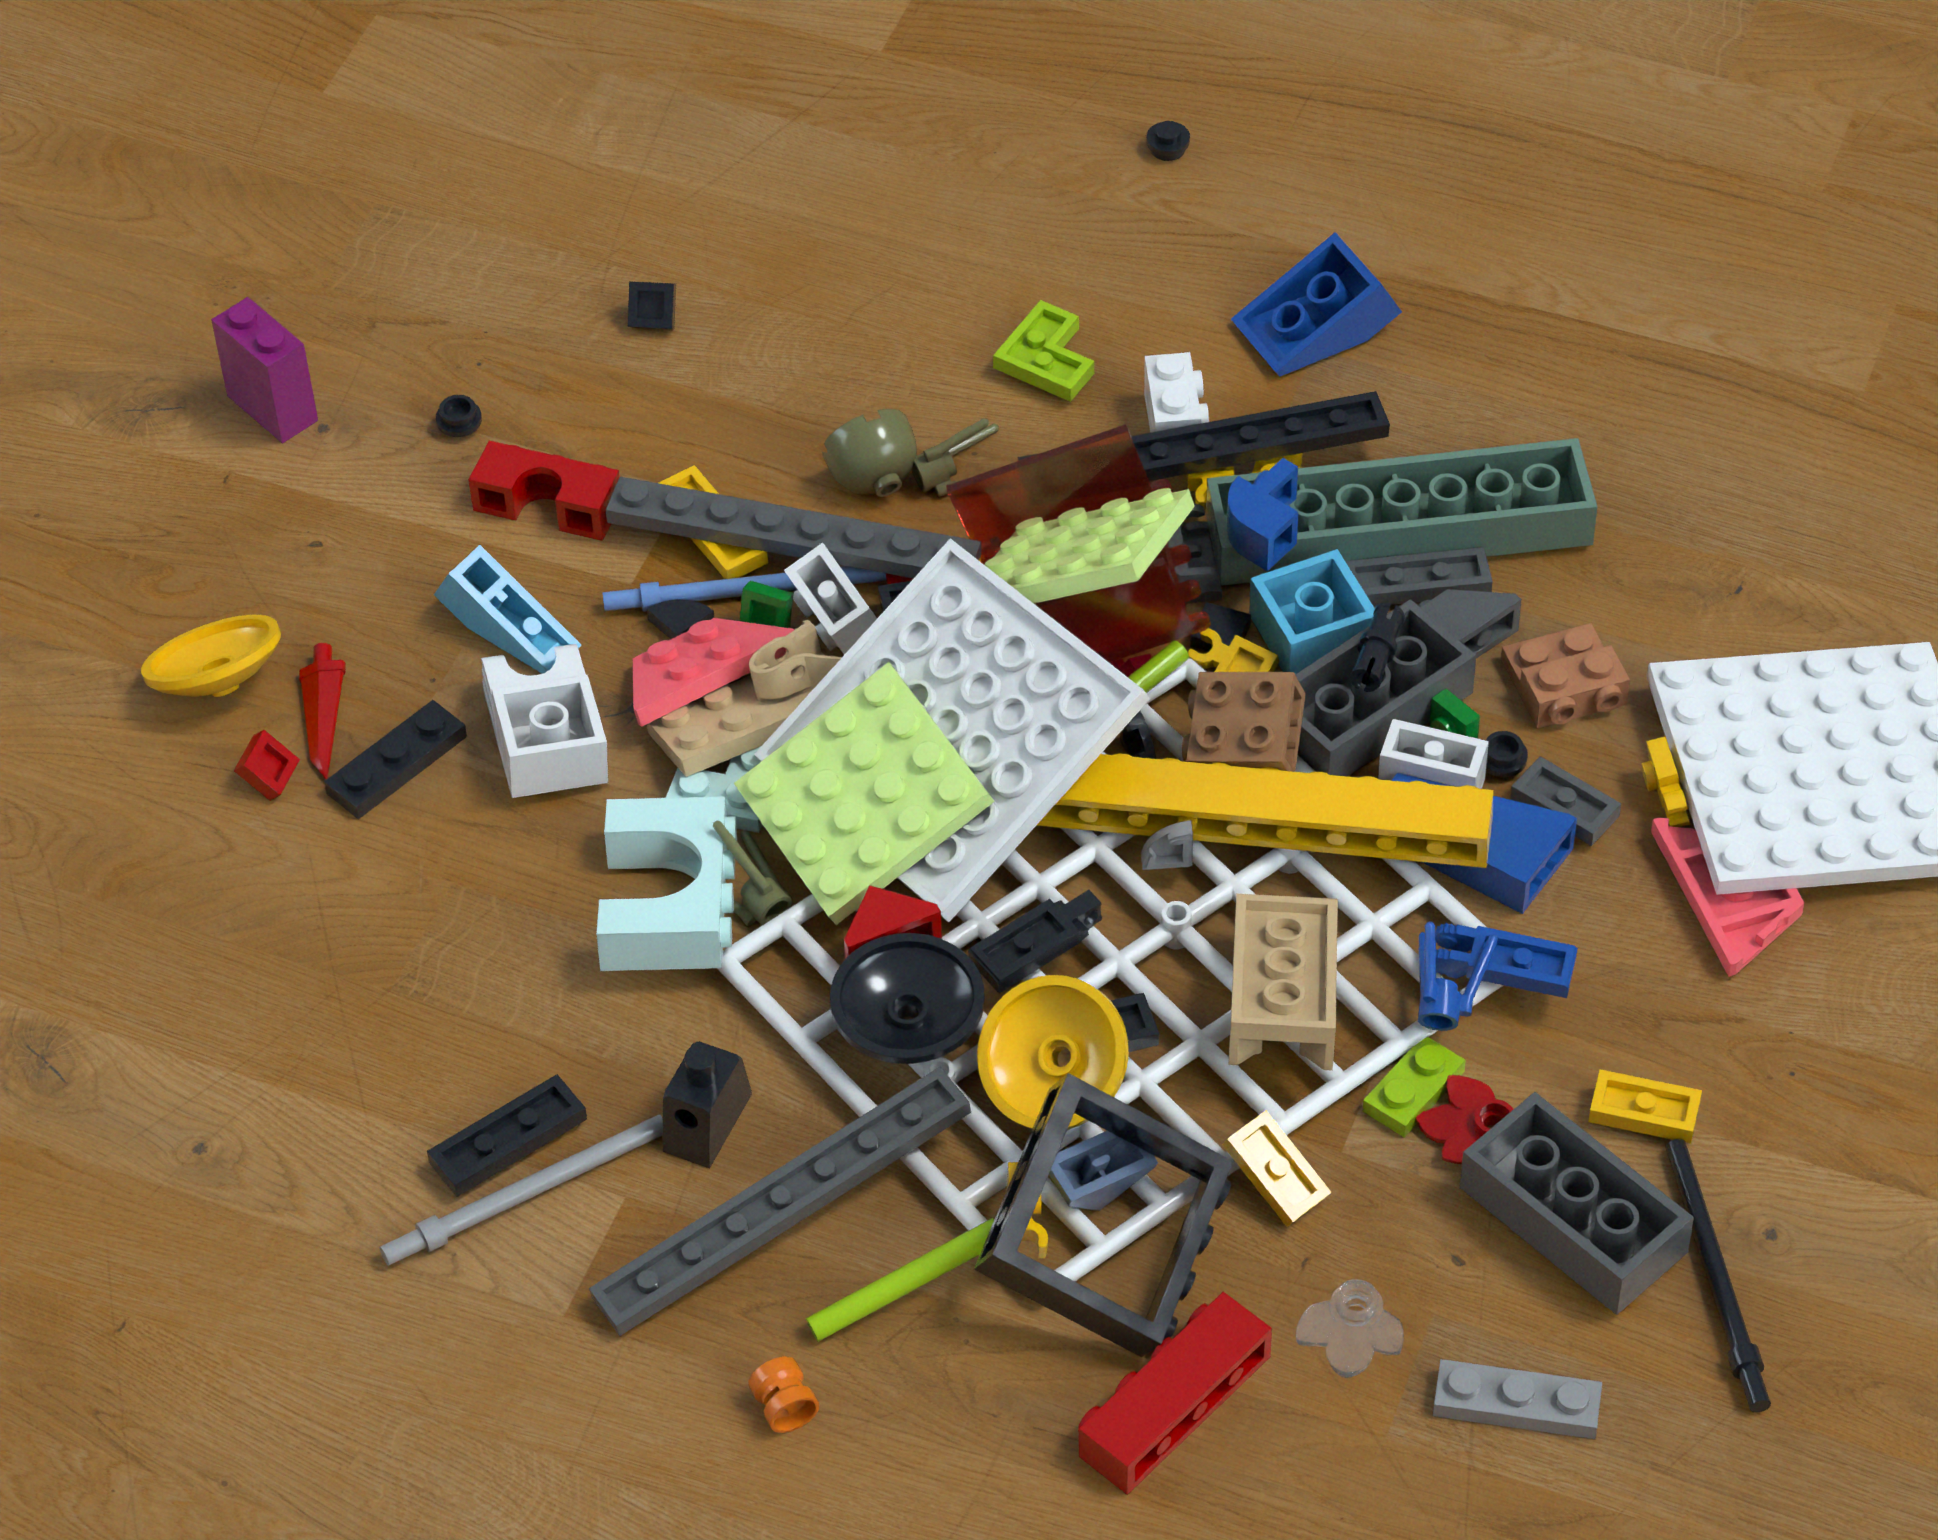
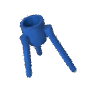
(1439, 997)

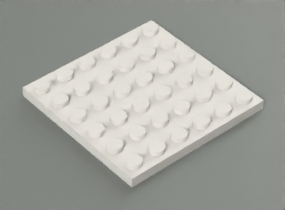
(1007, 692)
(1807, 763)

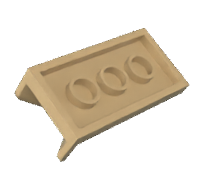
(747, 710)
(1284, 976)

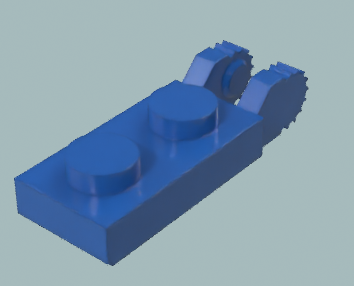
(1515, 962)

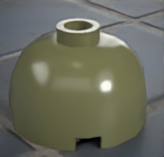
(872, 454)

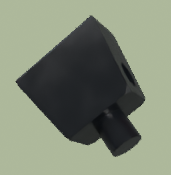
(712, 1089)

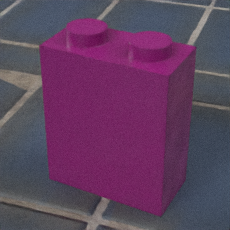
(265, 369)

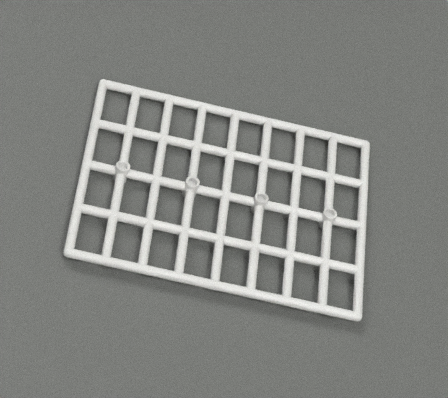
(1174, 932)

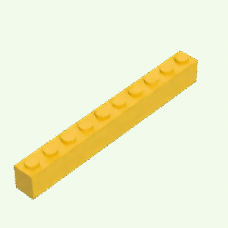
(1281, 809)

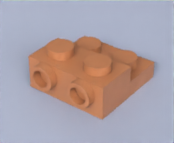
(1566, 675)

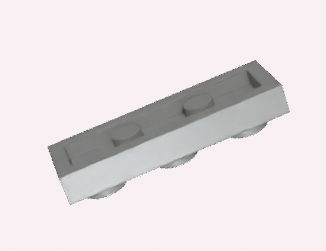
(1517, 1399)

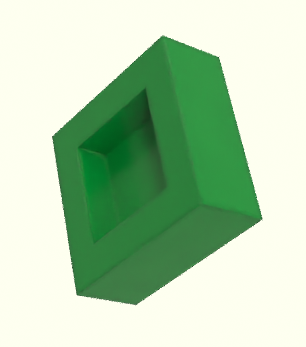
(766, 605)
(1453, 715)

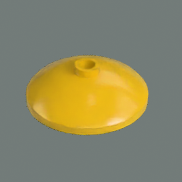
(212, 657)
(1029, 1031)

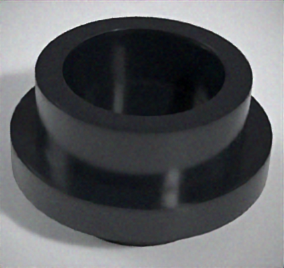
(1168, 140)
(458, 416)
(1505, 754)

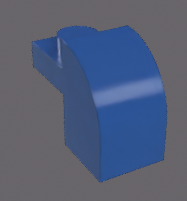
(1259, 515)

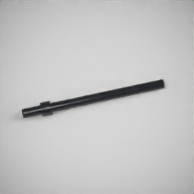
(1743, 1355)

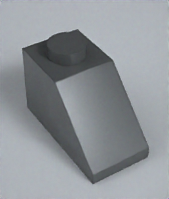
(1476, 617)

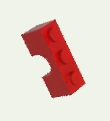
(514, 476)

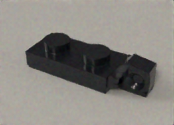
(1035, 939)

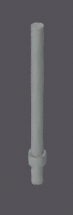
(435, 1232)

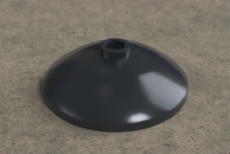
(903, 979)

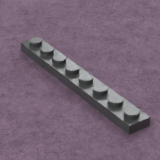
(775, 527)
(779, 1201)

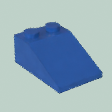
(1317, 309)

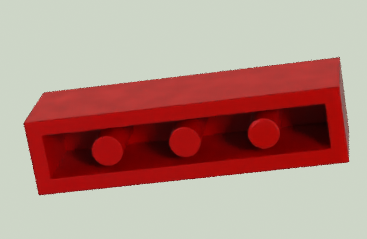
(1174, 1392)

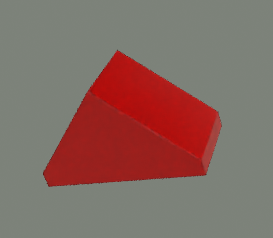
(889, 914)

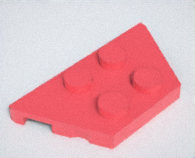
(696, 664)
(1734, 922)

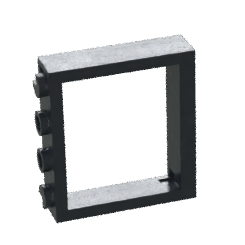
(1059, 1293)

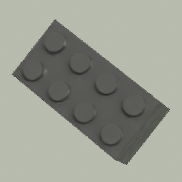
(1349, 726)
(1576, 1202)

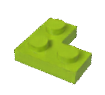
(1038, 353)

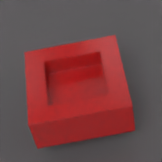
(266, 765)

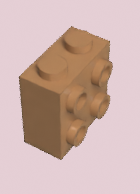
(1245, 719)

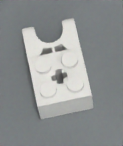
(546, 725)

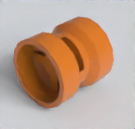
(785, 1398)

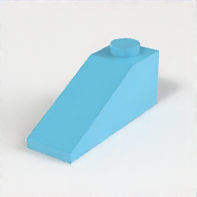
(502, 611)

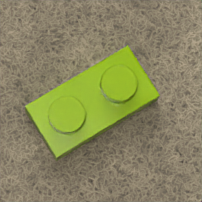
(1413, 1085)

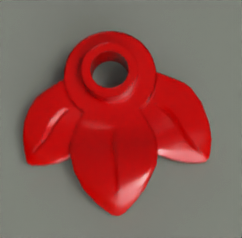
(1464, 1119)

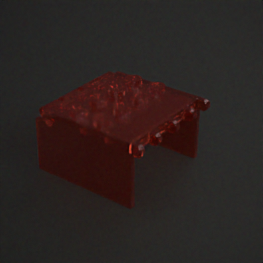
(1086, 476)

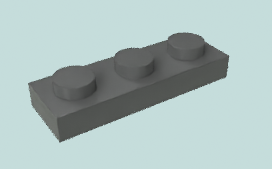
(1422, 575)

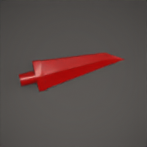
(321, 699)

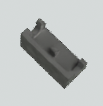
(1202, 563)

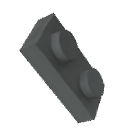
(1560, 791)

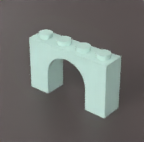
(679, 928)

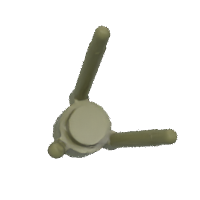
(936, 464)
(762, 893)

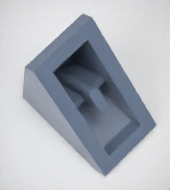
(1099, 1170)

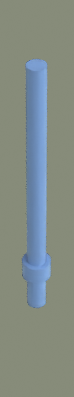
(652, 593)

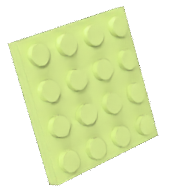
(1090, 548)
(863, 792)

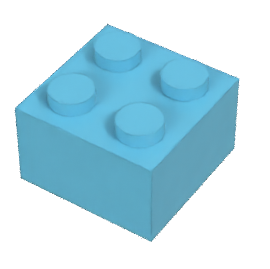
(1308, 609)

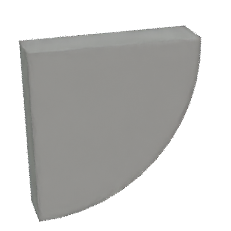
(1169, 847)

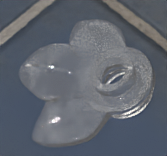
(1349, 1334)

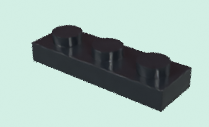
(395, 759)
(506, 1135)

